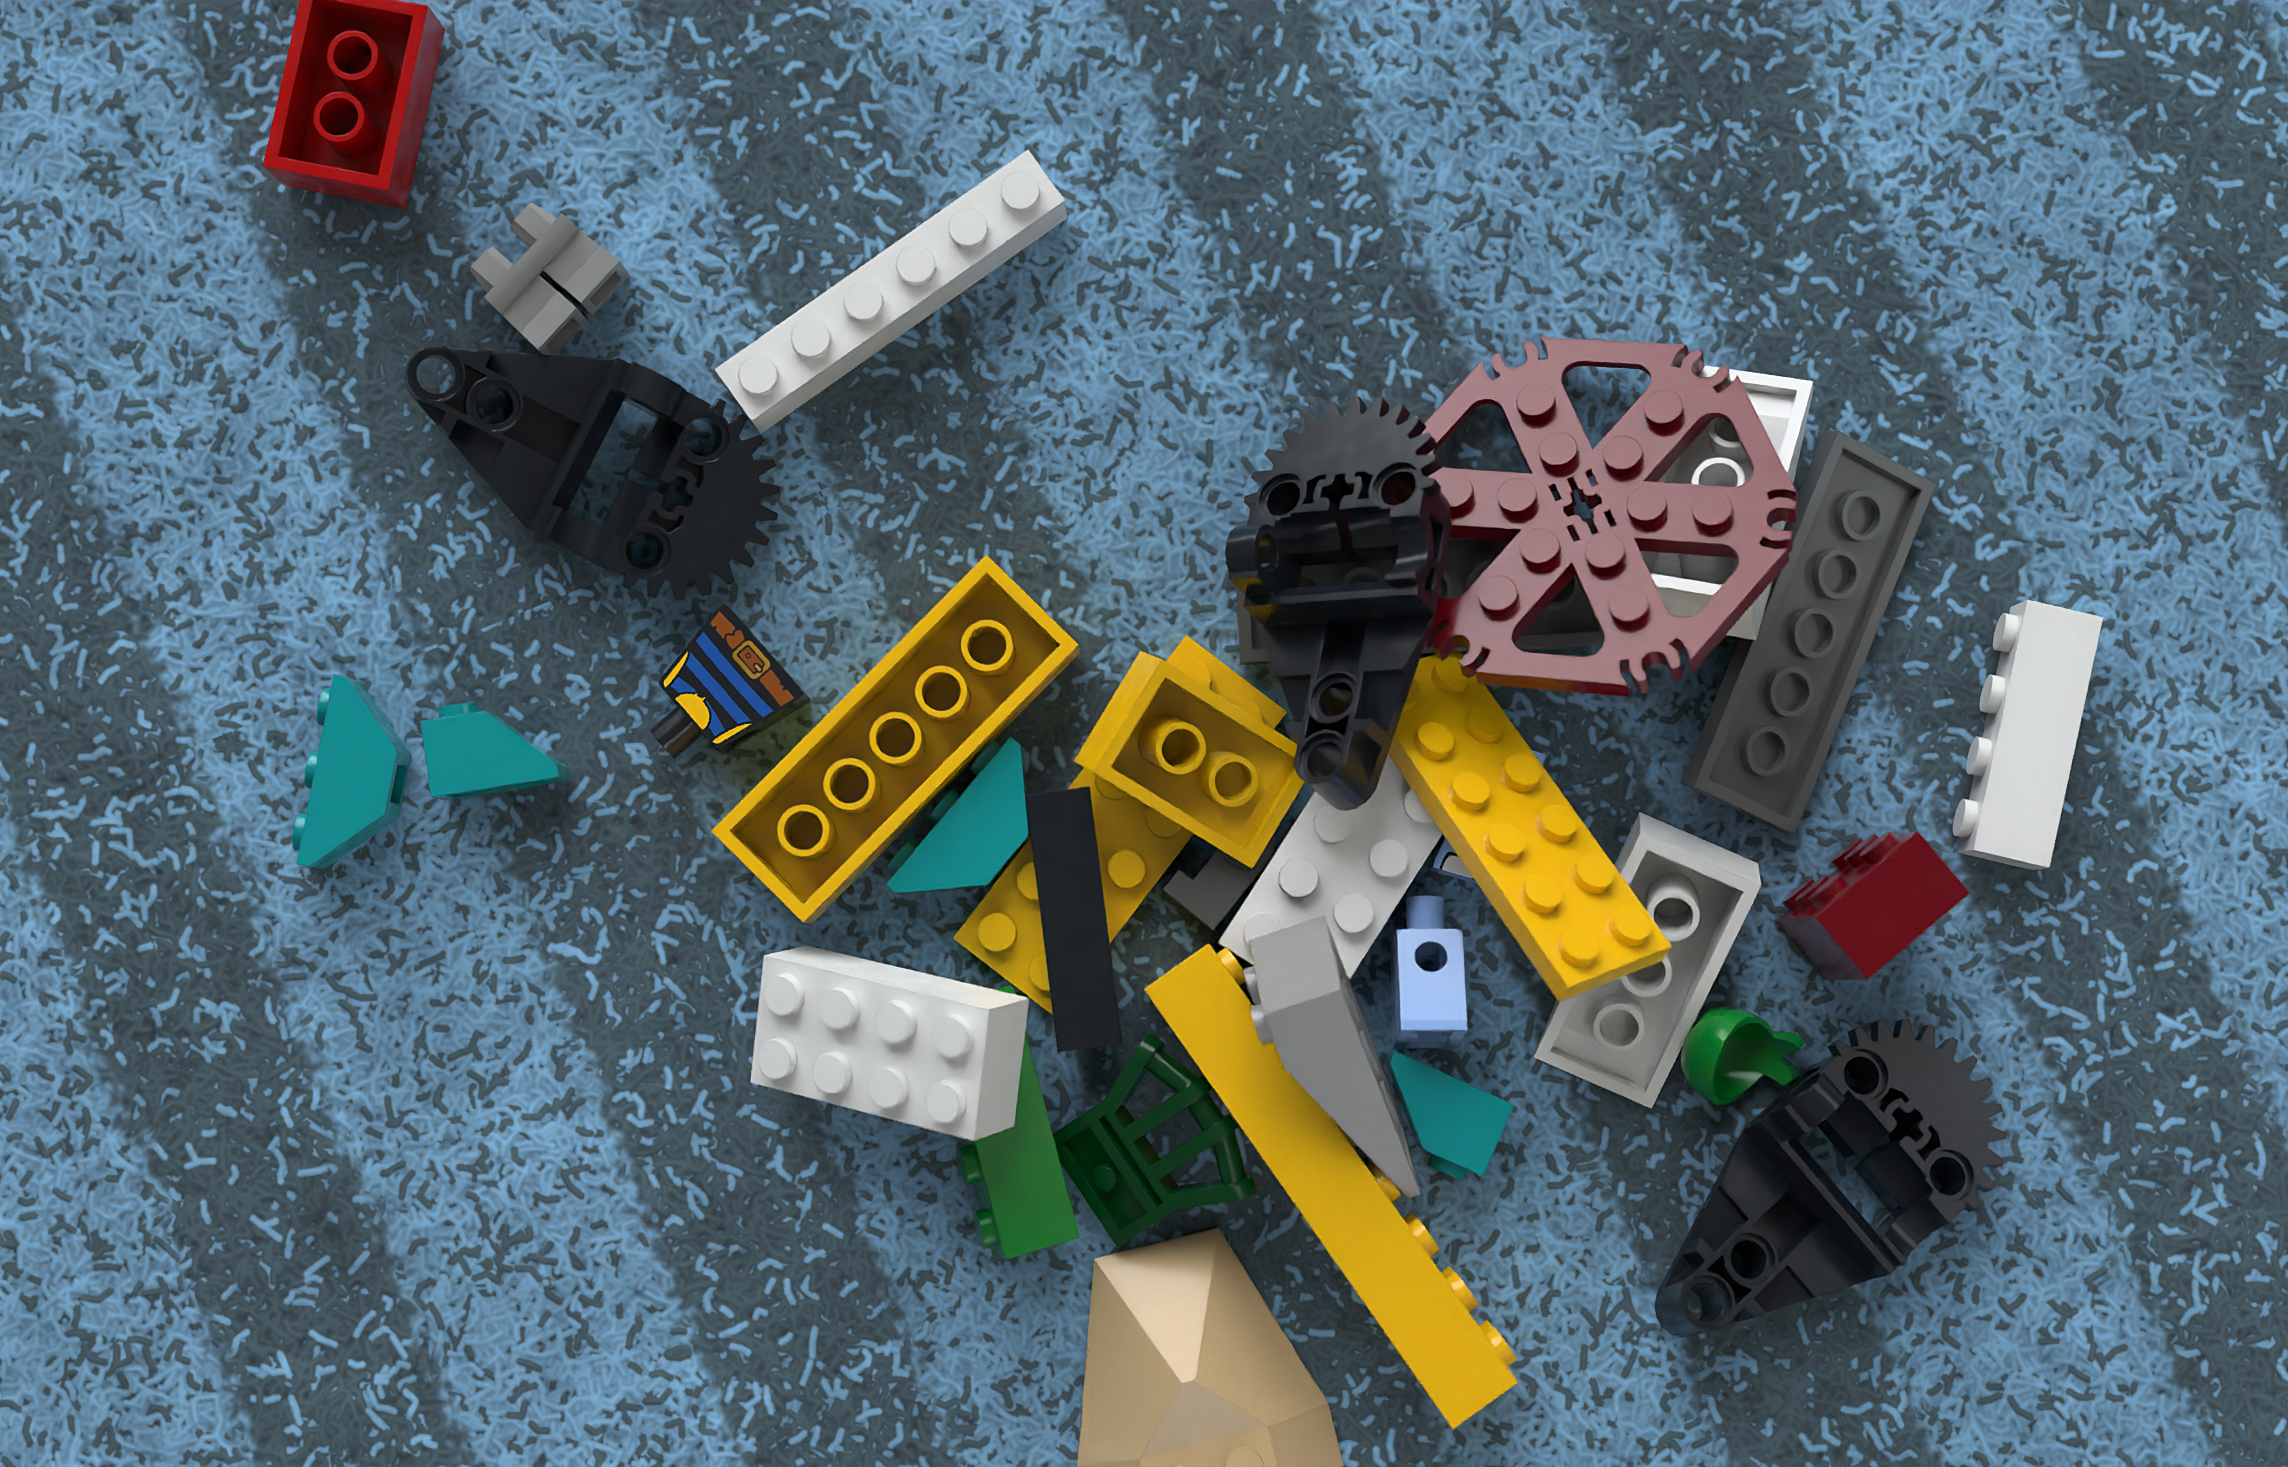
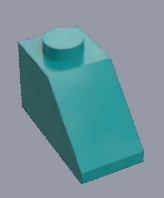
(482, 755)
(1448, 1116)

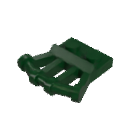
(1120, 1168)

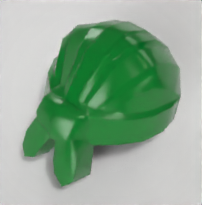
(1732, 1050)

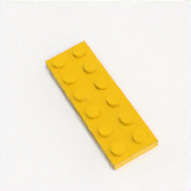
(1519, 834)
(1132, 846)

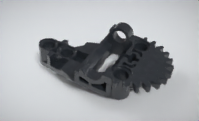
(553, 434)
(1345, 647)
(1793, 1220)

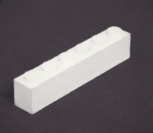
(893, 291)

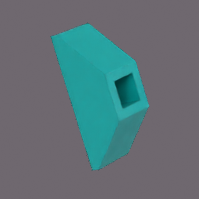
(352, 778)
(972, 832)

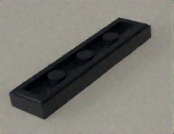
(1073, 919)

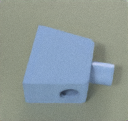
(1425, 1005)

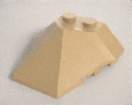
(1194, 1367)

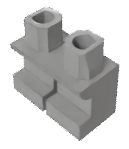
(556, 254)

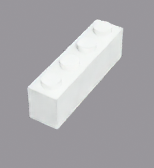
(2027, 734)

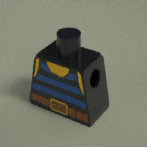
(724, 688)

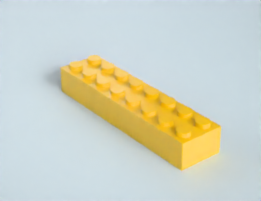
(1336, 1192)

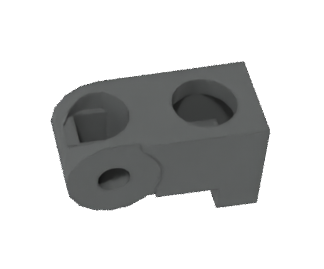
(1215, 886)

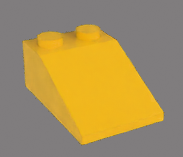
(1194, 758)

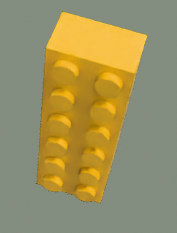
(897, 740)

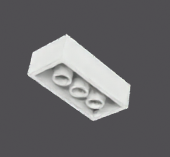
(1340, 867)
(890, 1041)

